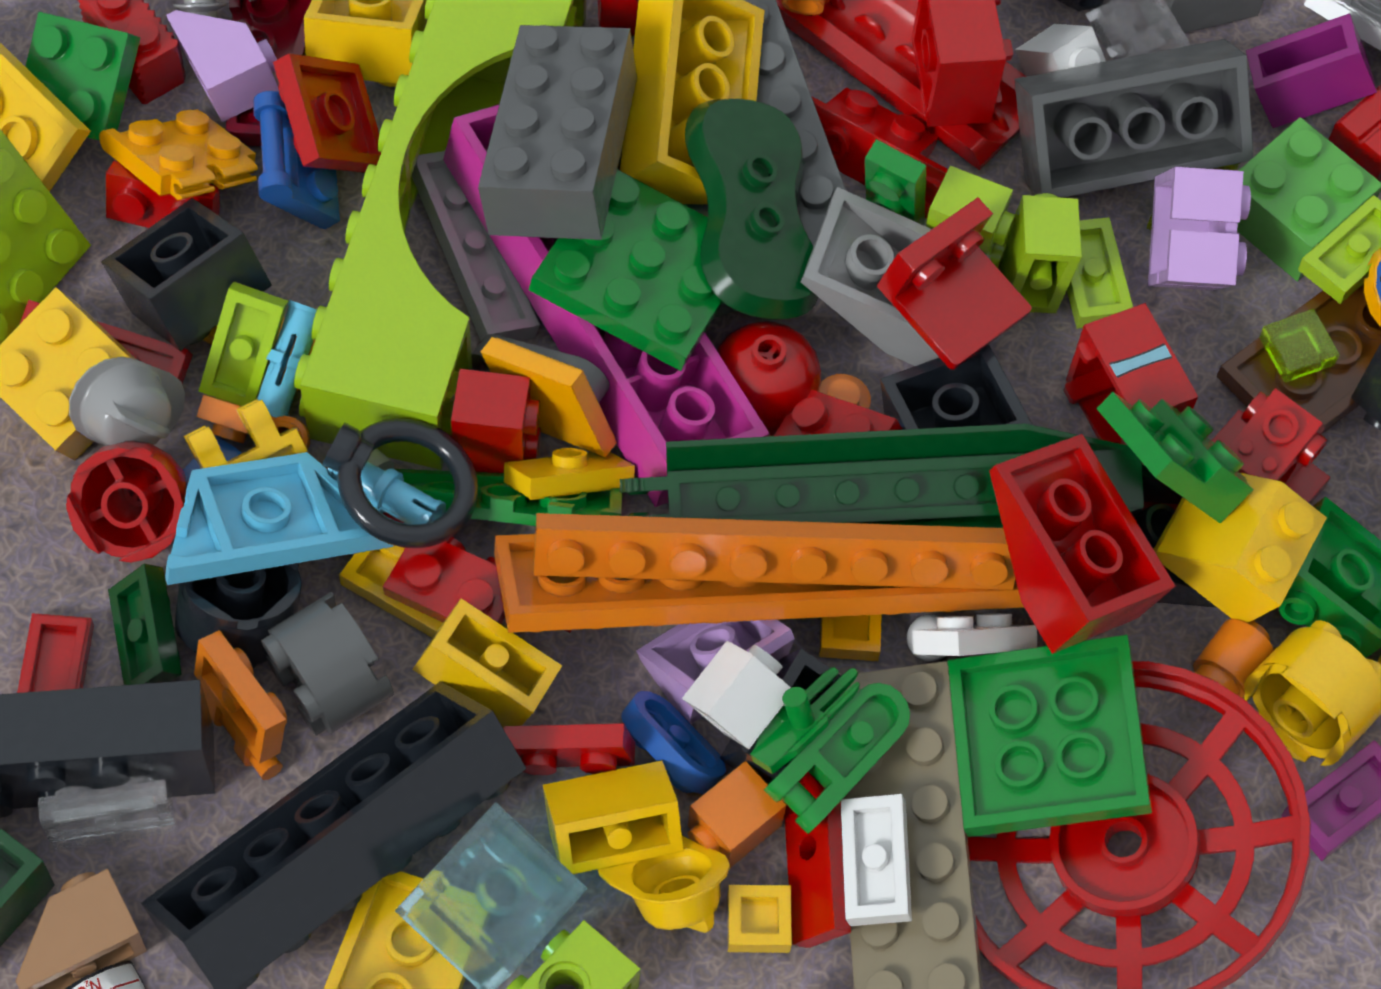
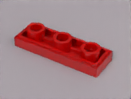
(816, 875)

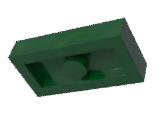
(144, 627)

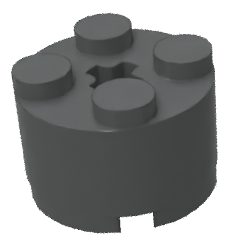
(328, 663)

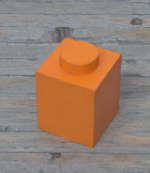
(735, 815)

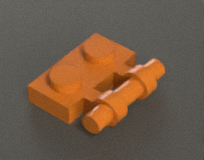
(241, 704)

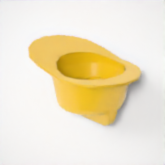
(674, 888)

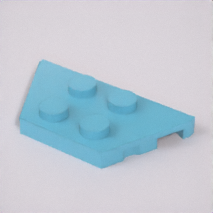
(262, 519)

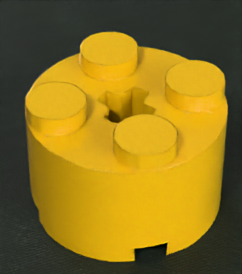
(1317, 693)

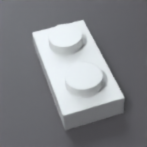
(876, 860)

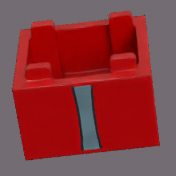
(1128, 358)

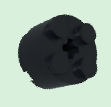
(239, 607)

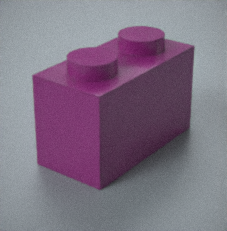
(1311, 71)

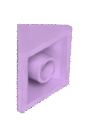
(687, 649)

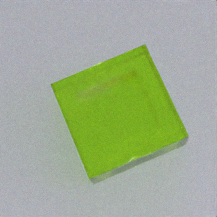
(1299, 345)

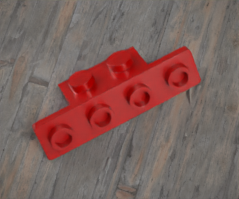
(854, 123)
(441, 575)

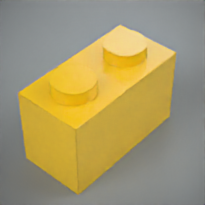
(488, 664)
(613, 817)

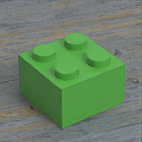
(1300, 194)

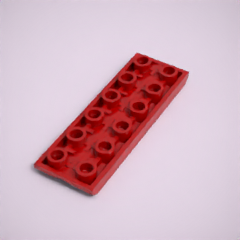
(876, 48)

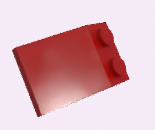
(1074, 544)

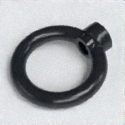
(350, 454)

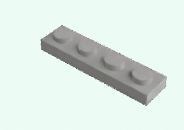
(481, 273)

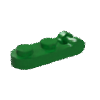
(842, 753)

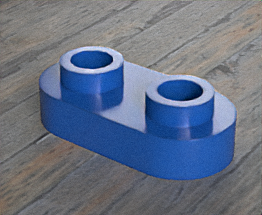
(669, 737)

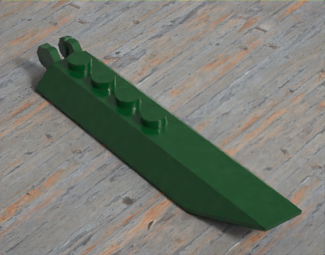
(863, 476)

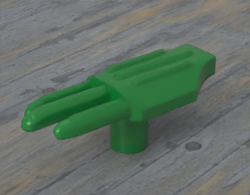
(800, 721)

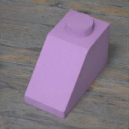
(225, 60)

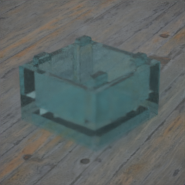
(491, 899)

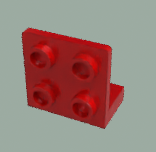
(953, 288)

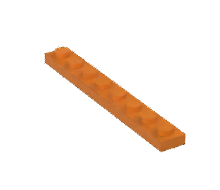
(771, 551)

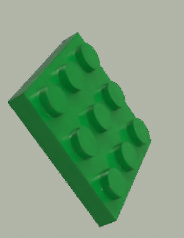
(641, 276)
(1048, 737)

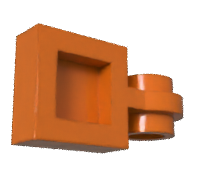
(229, 426)

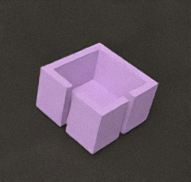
(1197, 228)

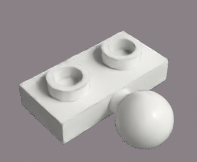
(936, 636)

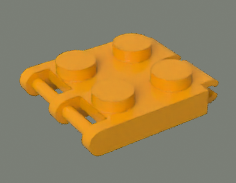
(181, 154)

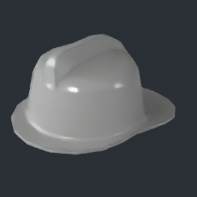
(126, 402)

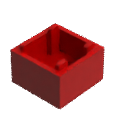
(959, 60)

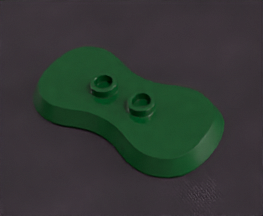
(753, 231)

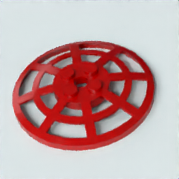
(1167, 854)

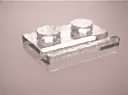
(107, 815)

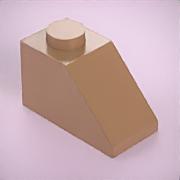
(80, 933)

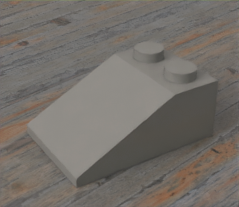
(849, 261)

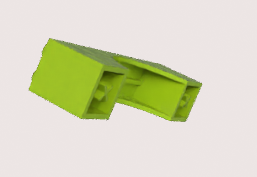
(387, 334)

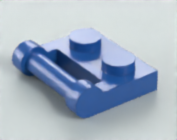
(285, 182)

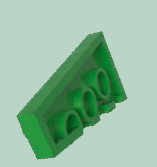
(503, 504)

